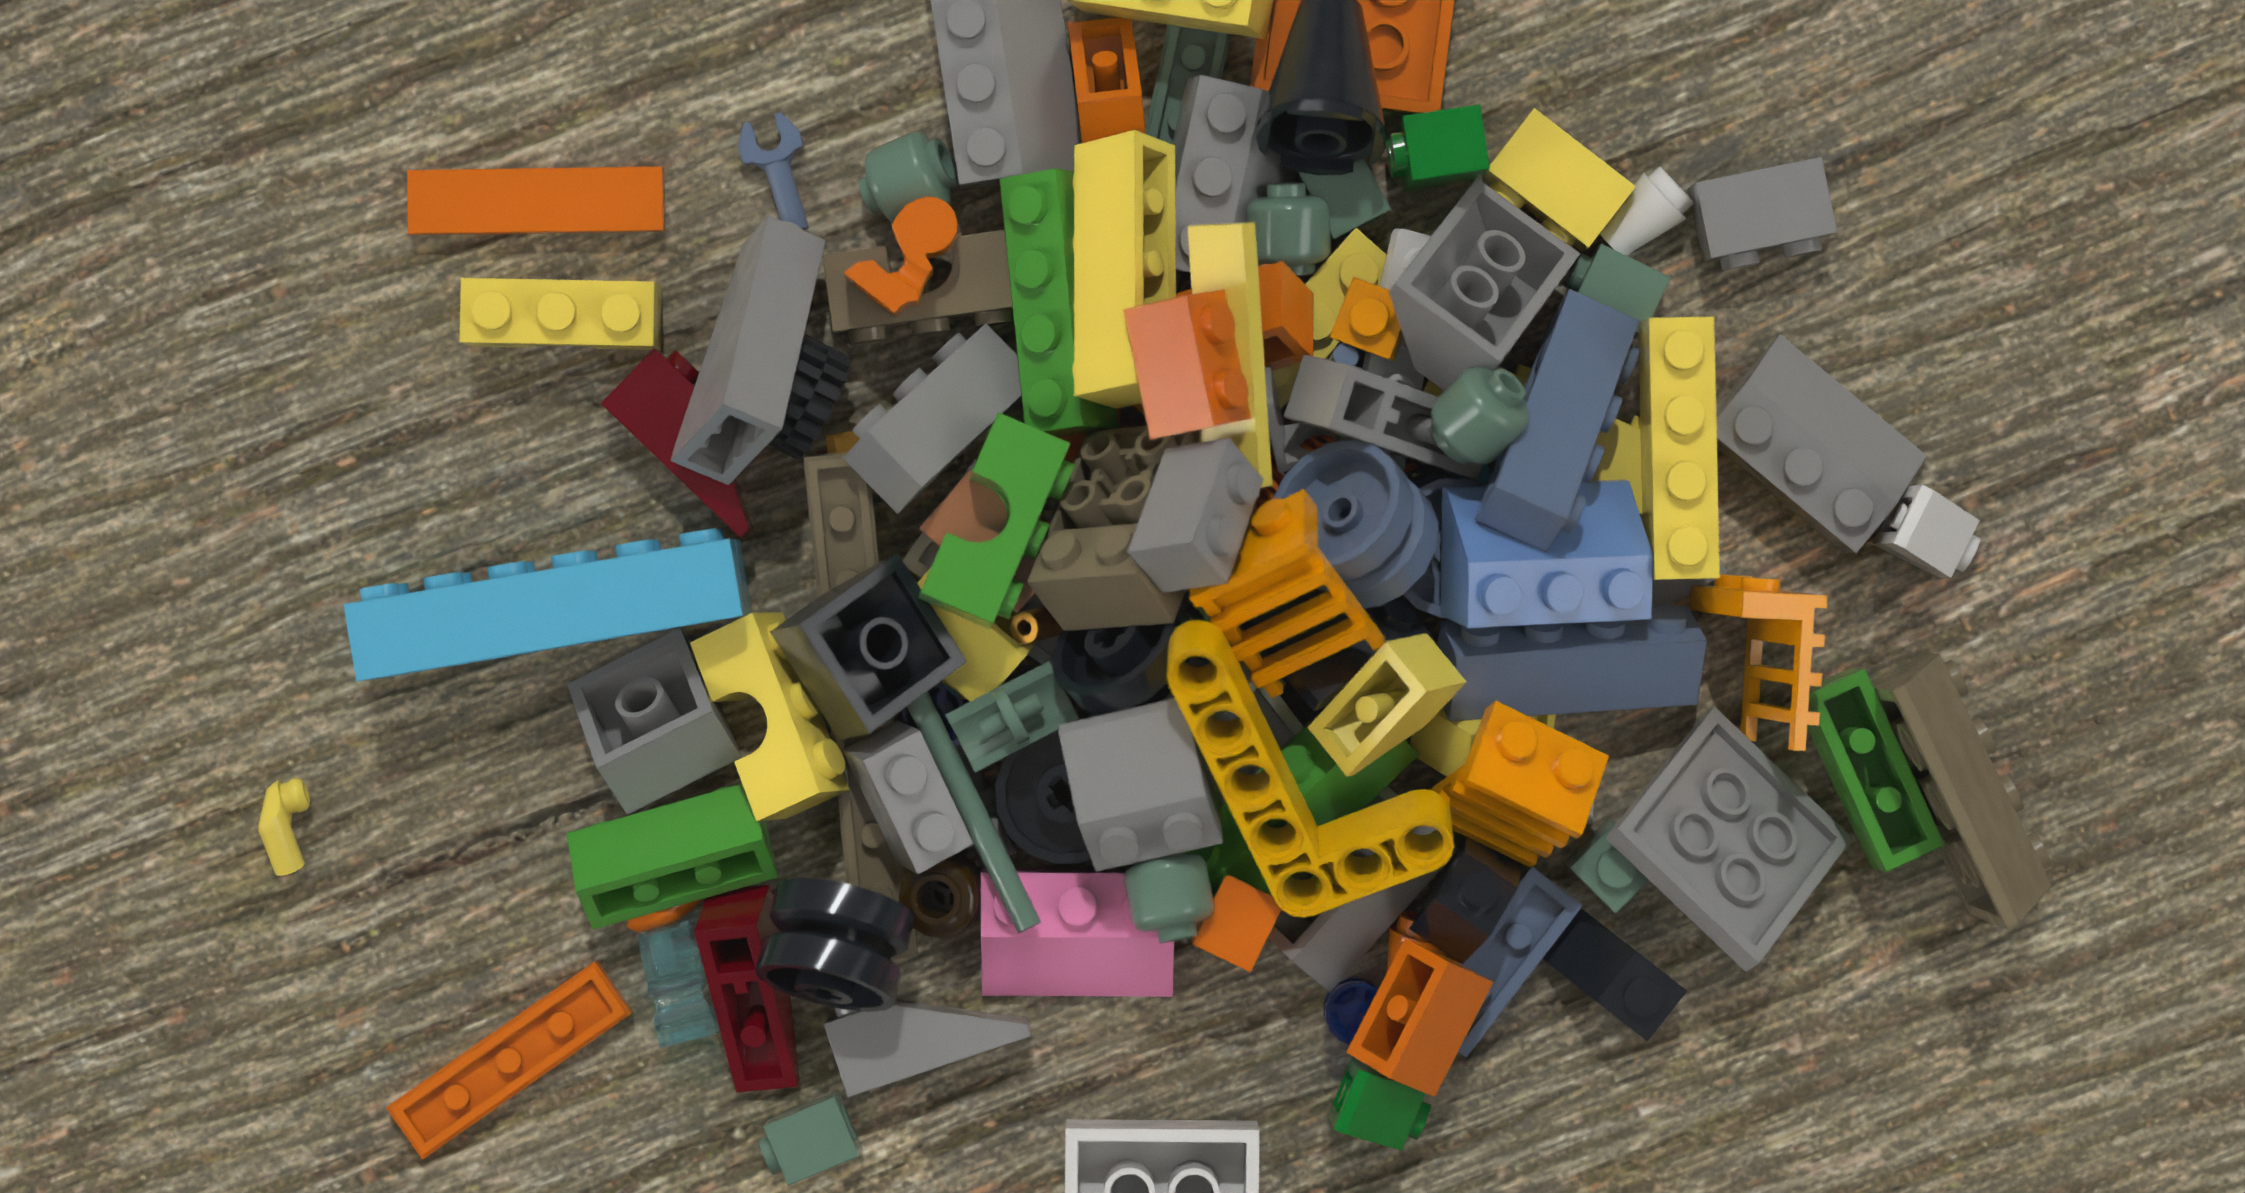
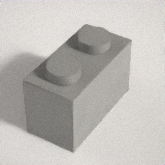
(1761, 212)
(1195, 515)
(908, 796)

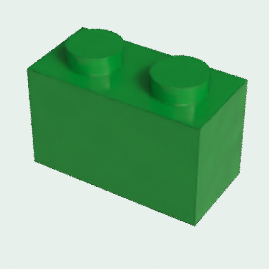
(1438, 148)

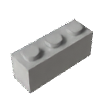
(936, 416)

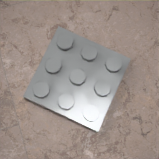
(1729, 839)

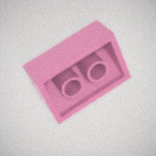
(1079, 946)

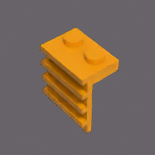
(1273, 566)
(1775, 618)
(1522, 786)

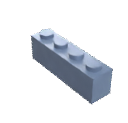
(1568, 405)
(1577, 664)

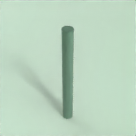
(974, 814)

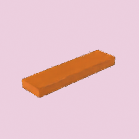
(536, 200)
(509, 1059)

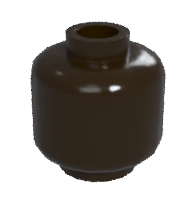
(941, 916)

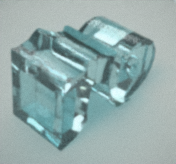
(677, 985)

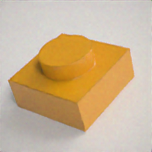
(1368, 320)

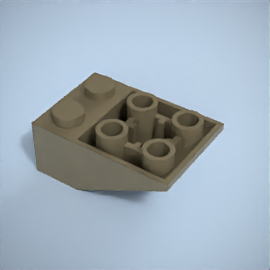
(1084, 558)

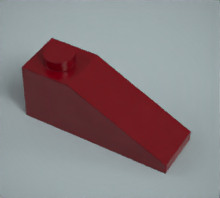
(652, 407)
(749, 1012)

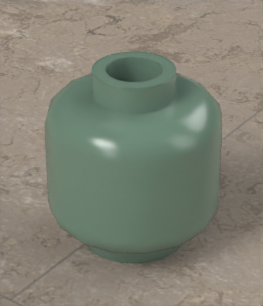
(905, 172)
(1291, 227)
(1479, 415)
(1169, 895)

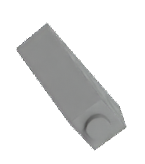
(1371, 411)
(912, 1039)

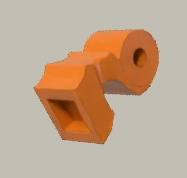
(922, 231)

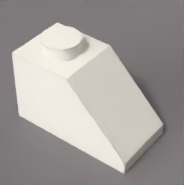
(1929, 532)

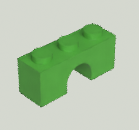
(1022, 470)

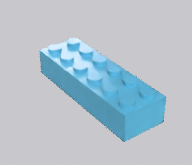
(548, 608)

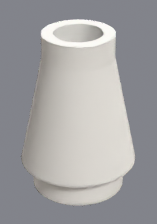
(1647, 212)

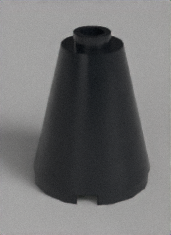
(1324, 93)

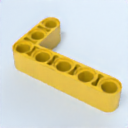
(1275, 794)

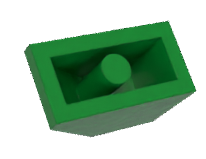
(1377, 1107)

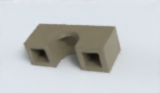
(974, 288)

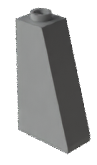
(751, 353)

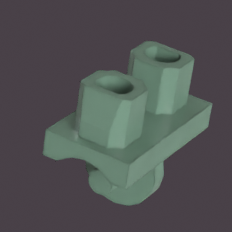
(1012, 717)

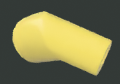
(276, 820)

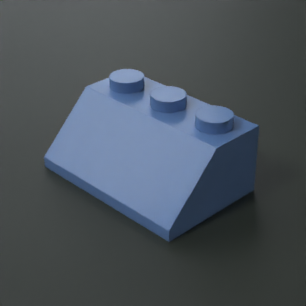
(1584, 576)

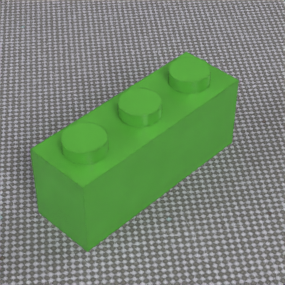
(1870, 772)
(669, 856)

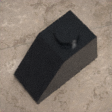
(1467, 899)
(1614, 974)

